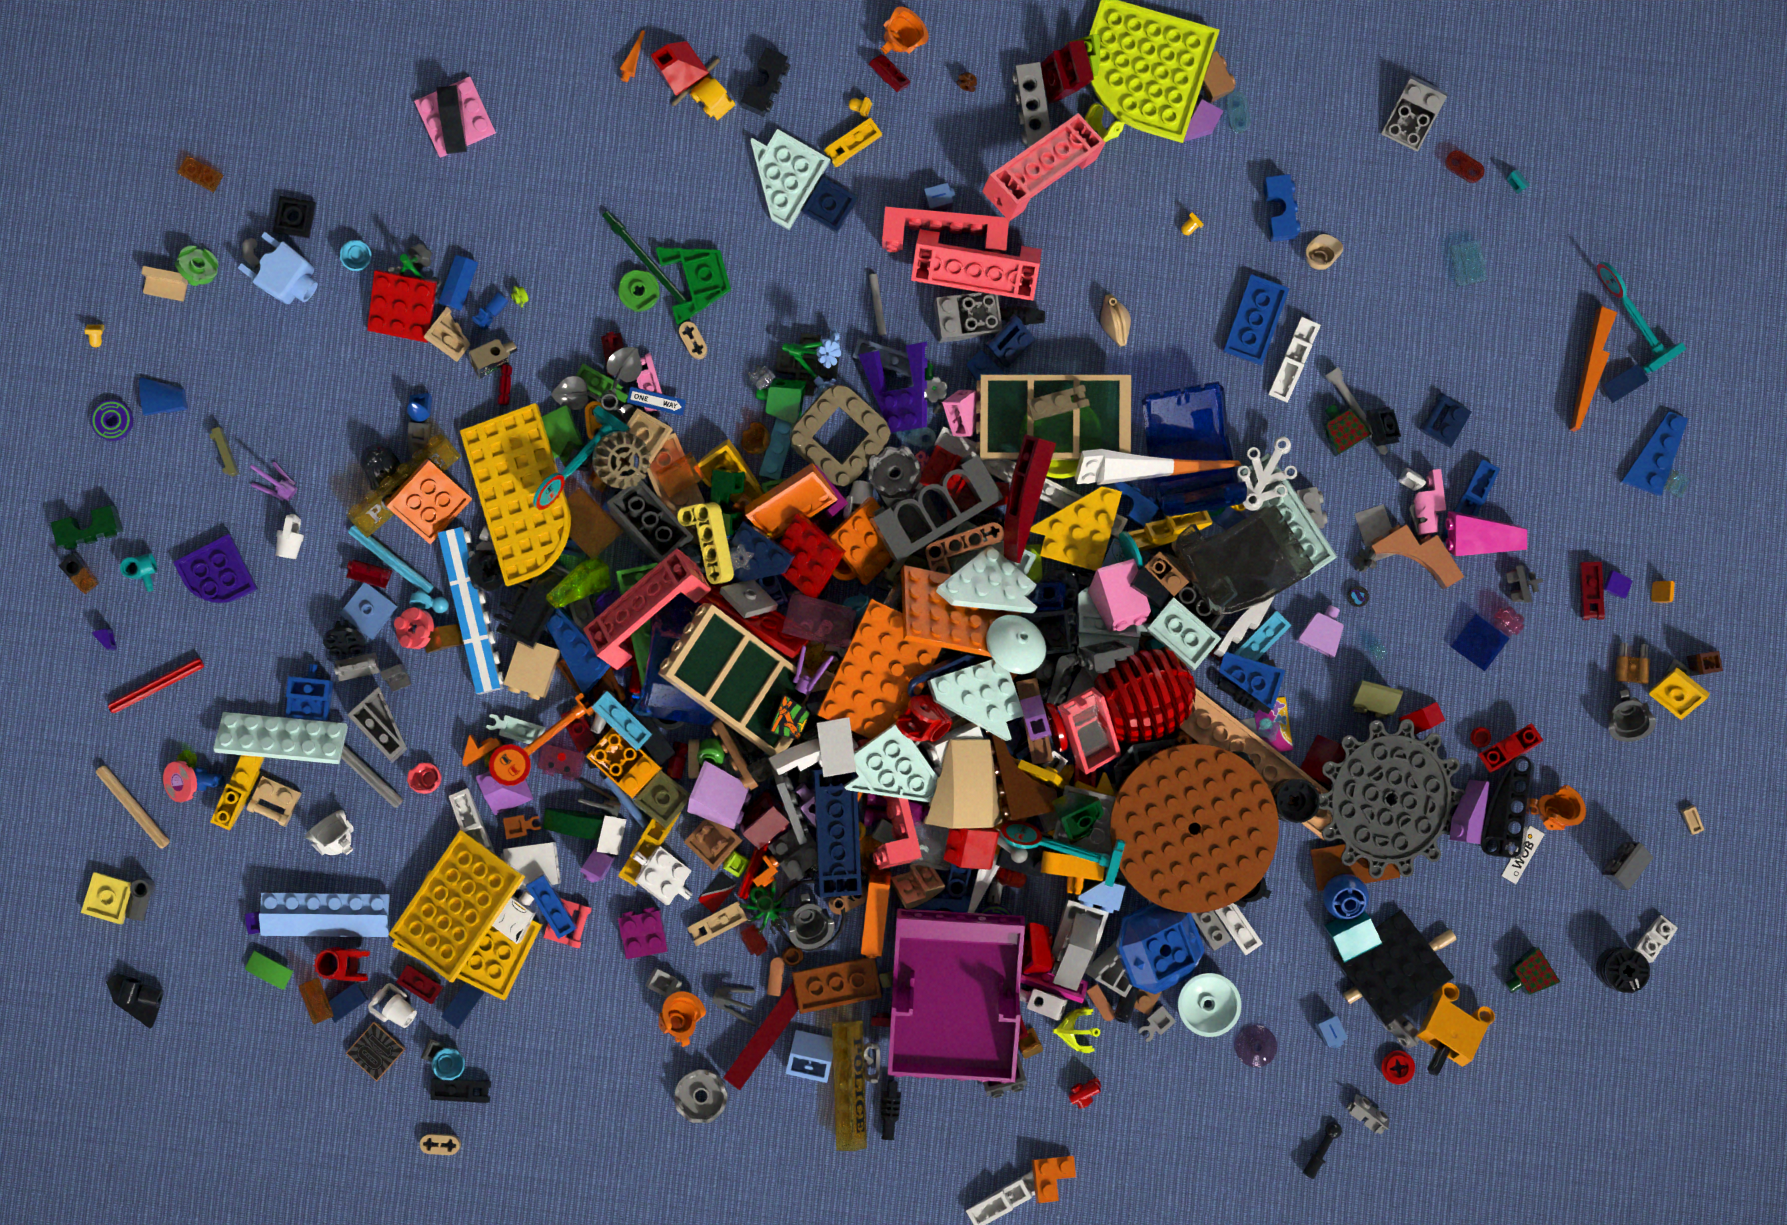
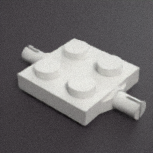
(662, 875)

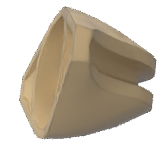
(1115, 320)

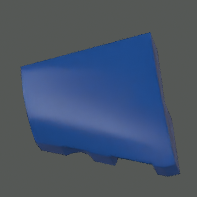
(161, 397)

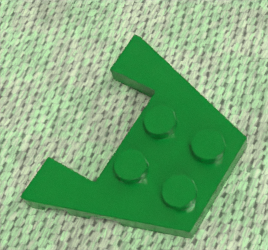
(704, 275)

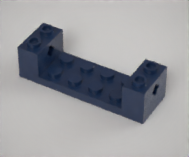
(836, 835)

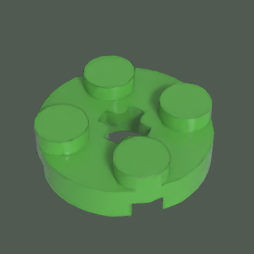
(194, 274)
(641, 279)

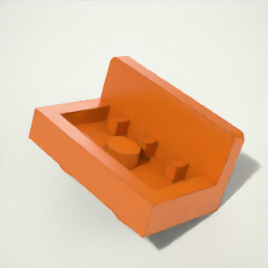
(767, 876)

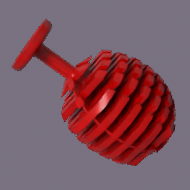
(1143, 697)

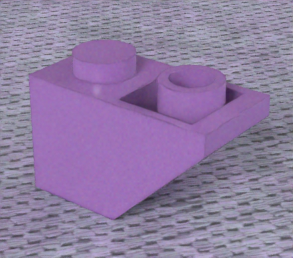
(1203, 121)
(1035, 717)
(597, 866)

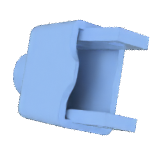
(283, 273)

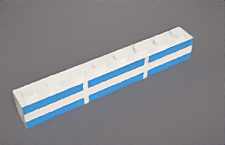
(471, 612)

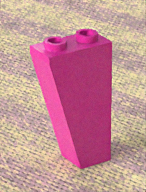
(1481, 535)

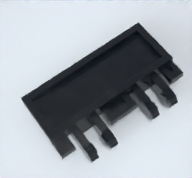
(533, 608)

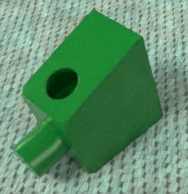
(784, 399)

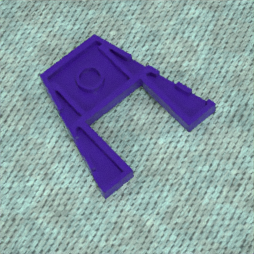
(902, 407)

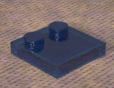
(1479, 642)

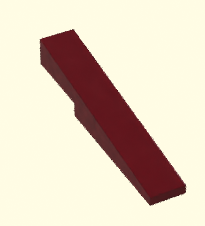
(763, 1039)

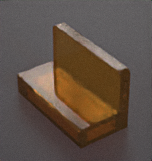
(680, 474)
(316, 1001)

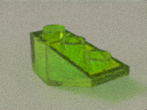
(580, 582)

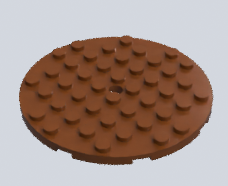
(1234, 834)

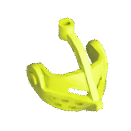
(1094, 119)
(1066, 1030)

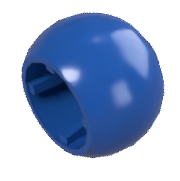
(1339, 890)

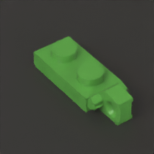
(598, 383)

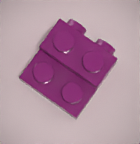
(643, 933)

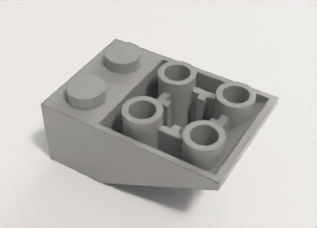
(1414, 113)
(967, 316)

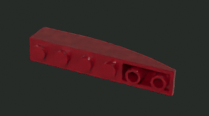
(1025, 493)

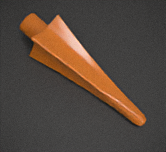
(629, 66)

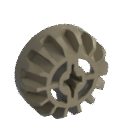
(606, 453)

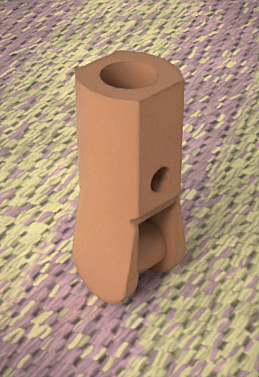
(775, 977)
(1101, 1002)

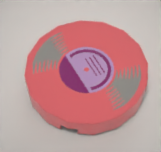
(179, 781)

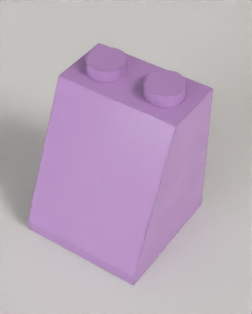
(718, 796)

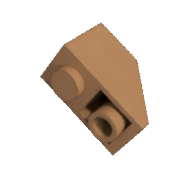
(1217, 80)
(1167, 573)

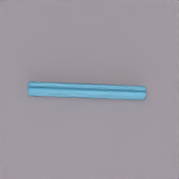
(392, 560)

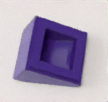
(1617, 584)
(106, 638)

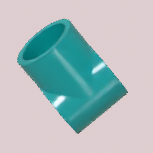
(145, 564)

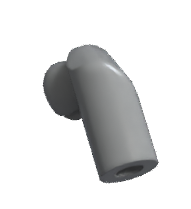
(248, 252)

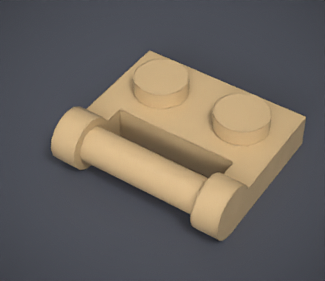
(277, 794)

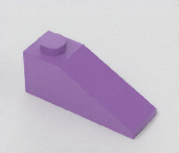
(1469, 816)

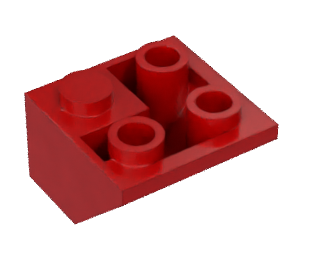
(679, 66)

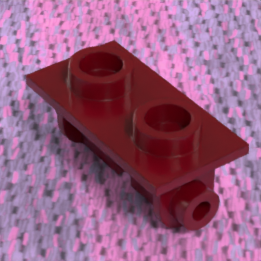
(611, 343)
(368, 573)

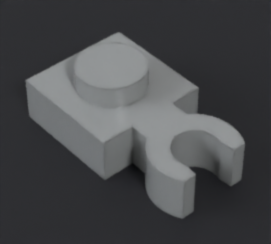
(1158, 1021)

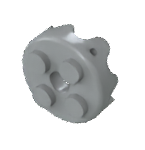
(886, 463)
(693, 1109)

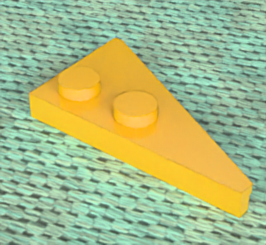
(1045, 775)

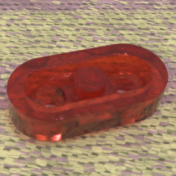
(1465, 164)

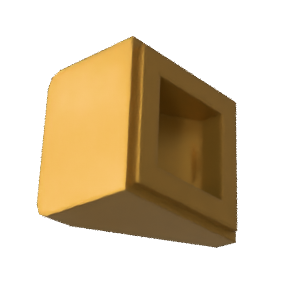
(1030, 1045)

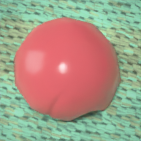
(424, 778)

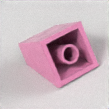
(1115, 599)

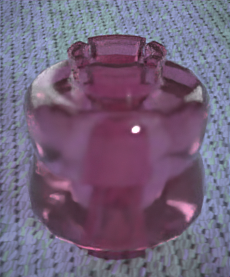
(1508, 621)

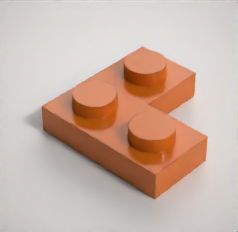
(1045, 1175)

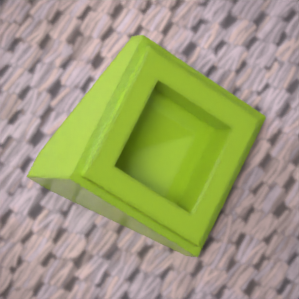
(735, 863)

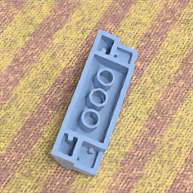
(324, 915)

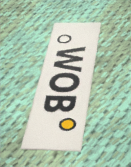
(1517, 866)

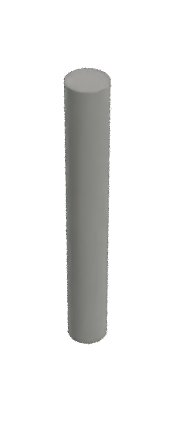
(877, 304)

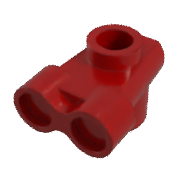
(1082, 1094)

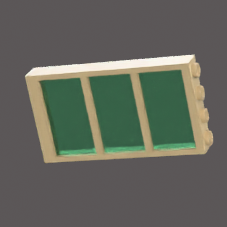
(1007, 415)
(732, 675)

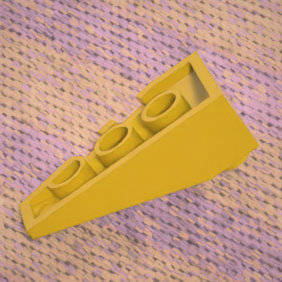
(728, 457)

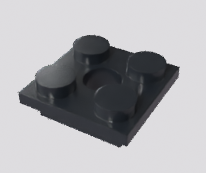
(303, 225)
(1383, 426)

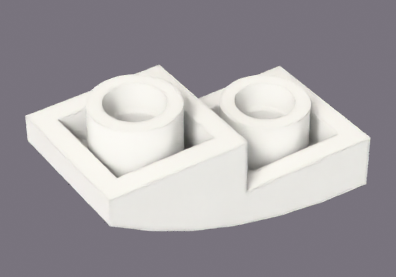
(1655, 938)

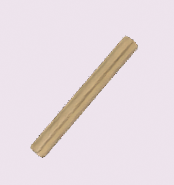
(132, 806)

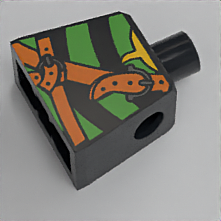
(787, 718)

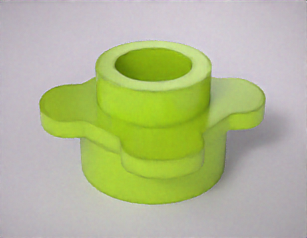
(519, 296)

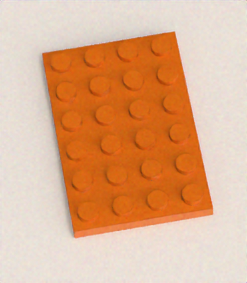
(935, 621)
(876, 673)

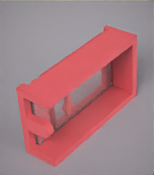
(1085, 733)

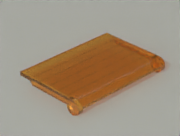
(590, 524)

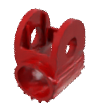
(928, 723)
(323, 966)

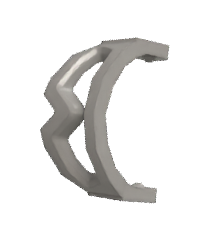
(874, 1077)

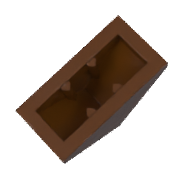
(1704, 663)

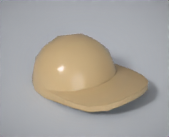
(1323, 251)

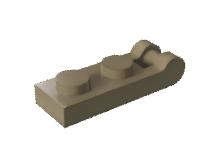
(1058, 403)

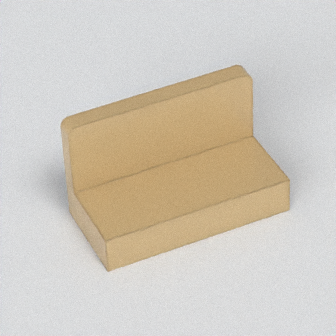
(164, 283)

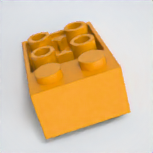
(623, 764)

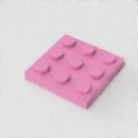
(475, 116)

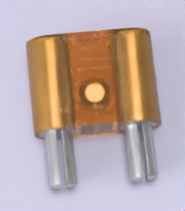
(1632, 668)

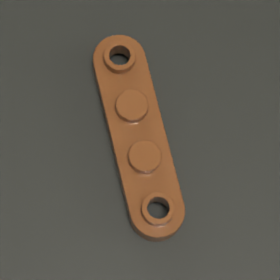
(729, 746)

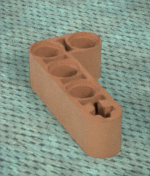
(966, 546)

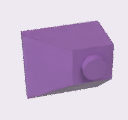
(503, 797)

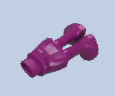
(917, 809)

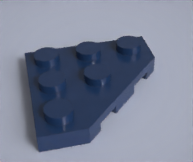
(768, 558)

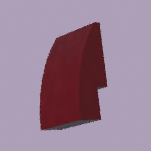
(1066, 71)

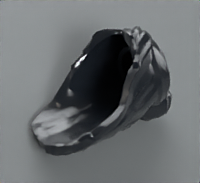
(378, 463)

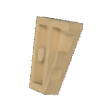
(448, 336)

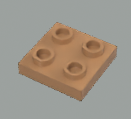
(713, 842)

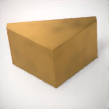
(444, 637)

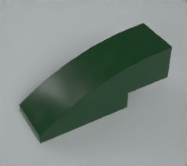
(573, 823)

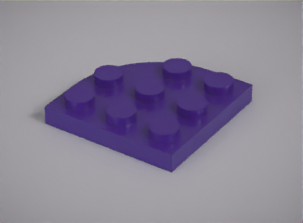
(216, 572)

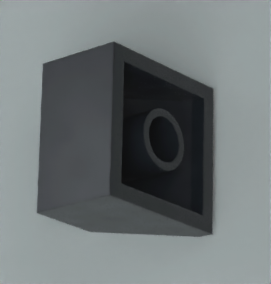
(1031, 865)

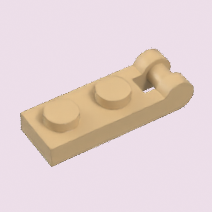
(718, 923)

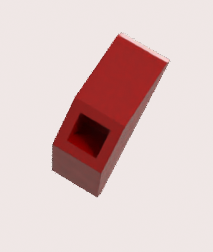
(1510, 748)

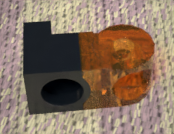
(79, 573)

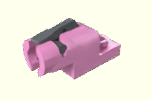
(1428, 504)

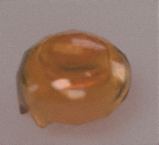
(755, 439)

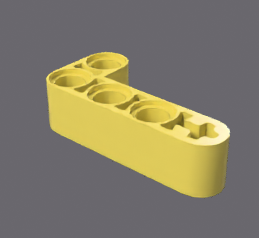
(711, 538)

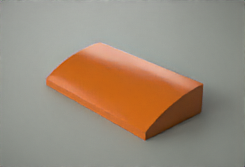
(802, 493)

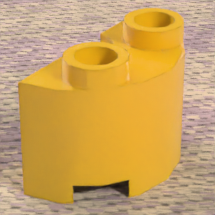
(713, 97)

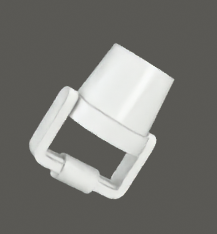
(859, 493)
(289, 539)
(396, 1008)

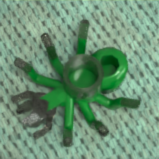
(766, 906)

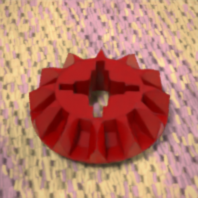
(1406, 1073)

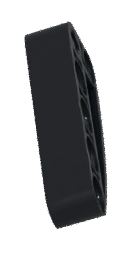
(1502, 814)

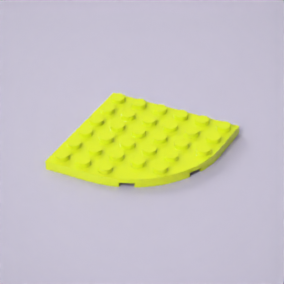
(1150, 67)

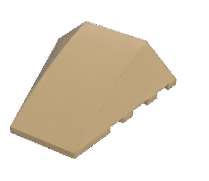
(966, 787)

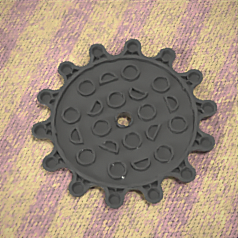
(1420, 804)

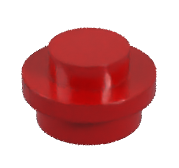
(1480, 737)

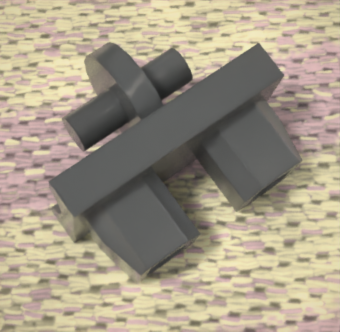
(1523, 594)

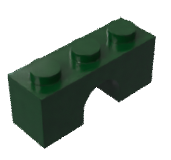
(724, 484)
(104, 523)

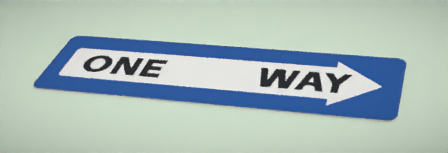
(656, 401)

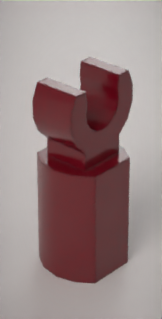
(677, 762)

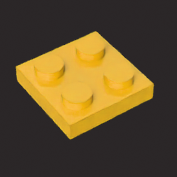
(1679, 693)

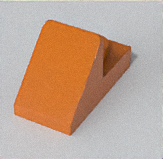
(474, 752)

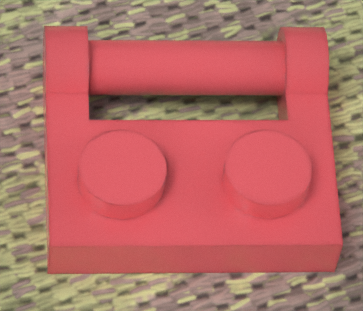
(575, 941)

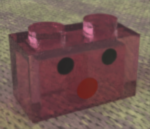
(561, 761)

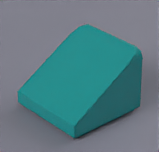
(1517, 181)

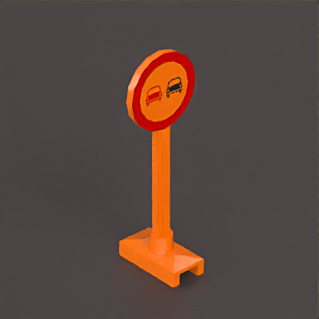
(512, 764)

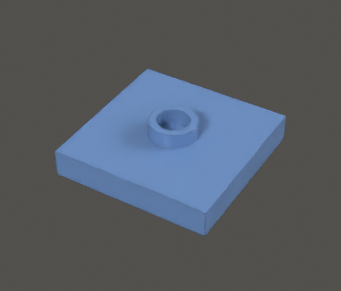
(368, 610)

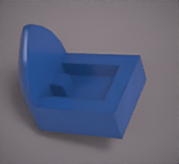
(419, 407)

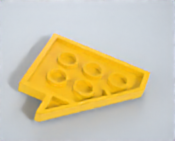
(1080, 530)

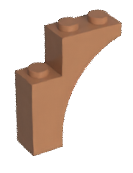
(1430, 554)

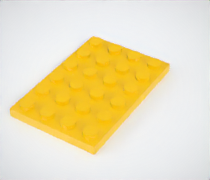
(456, 905)
(495, 960)

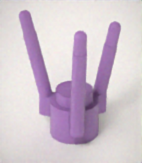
(285, 489)
(806, 683)

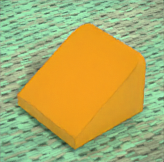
(1662, 591)

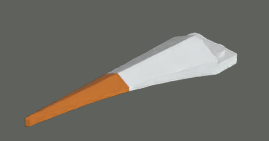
(1114, 467)

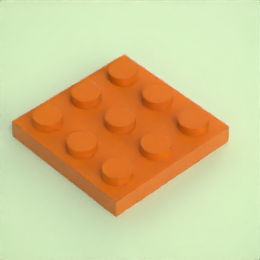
(428, 501)
(863, 546)

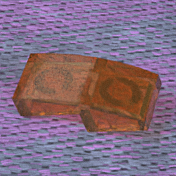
(200, 174)

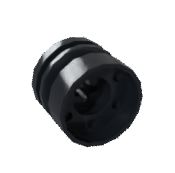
(1303, 802)
(1611, 967)

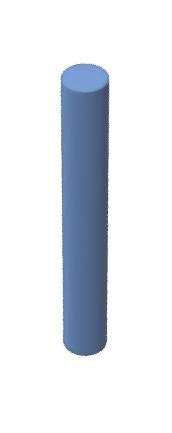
(626, 802)

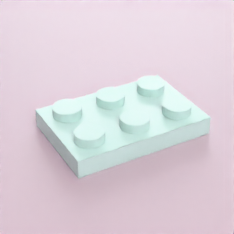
(1183, 634)

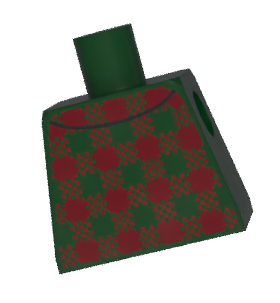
(1343, 430)
(1531, 973)

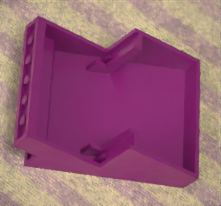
(956, 995)

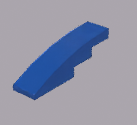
(1476, 490)

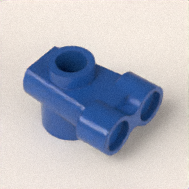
(207, 779)

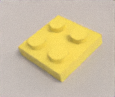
(107, 898)

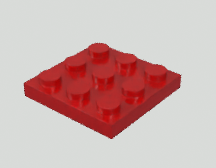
(401, 305)
(815, 555)

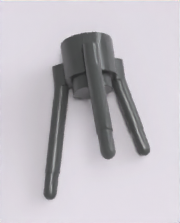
(610, 808)
(723, 997)

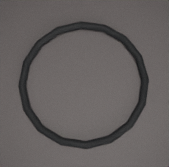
(841, 924)

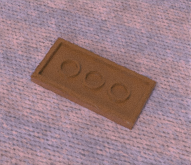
(1328, 863)
(836, 984)

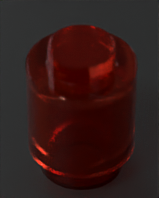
(1010, 878)
(753, 941)

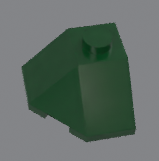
(1077, 814)

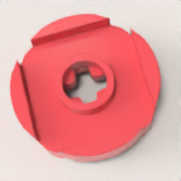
(404, 628)

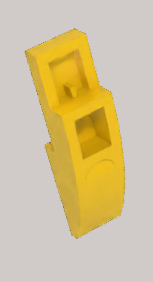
(237, 791)

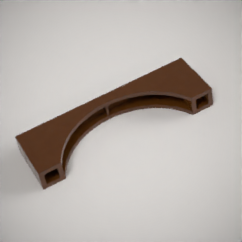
(1019, 792)

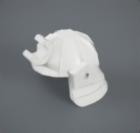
(332, 834)

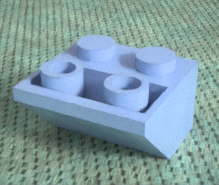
(1100, 894)
(810, 1056)

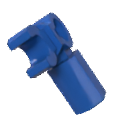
(493, 308)

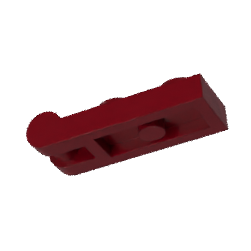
(1591, 590)

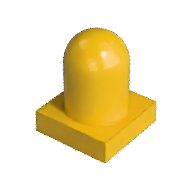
(860, 106)
(1191, 224)
(94, 333)

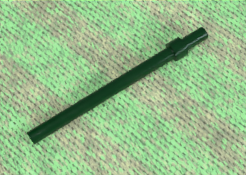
(619, 229)

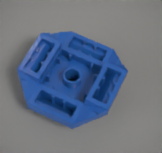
(1140, 946)

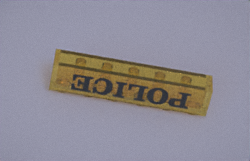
(372, 512)
(849, 1085)

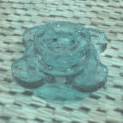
(1379, 651)
(1262, 732)

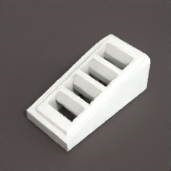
(1411, 479)

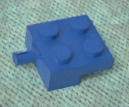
(309, 697)

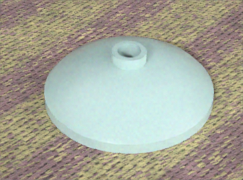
(1010, 649)
(1224, 1006)

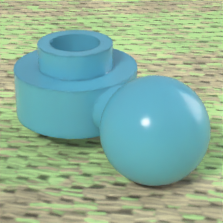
(423, 601)

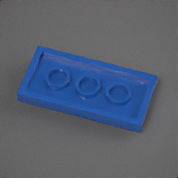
(1256, 320)

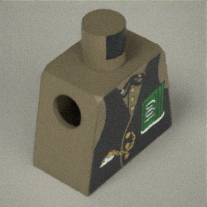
(483, 357)

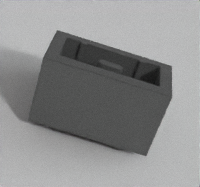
(1627, 865)

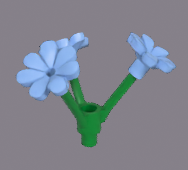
(826, 355)

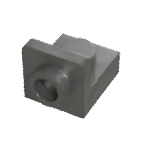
(396, 677)

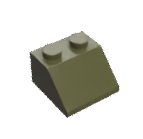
(1375, 699)

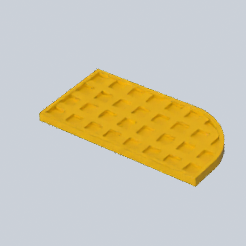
(508, 465)

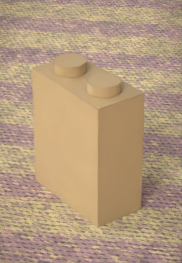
(532, 670)

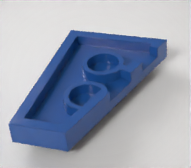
(1254, 677)

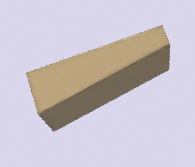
(1692, 820)

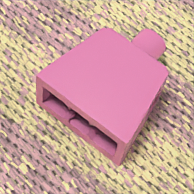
(962, 412)

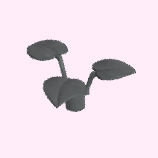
(623, 364)

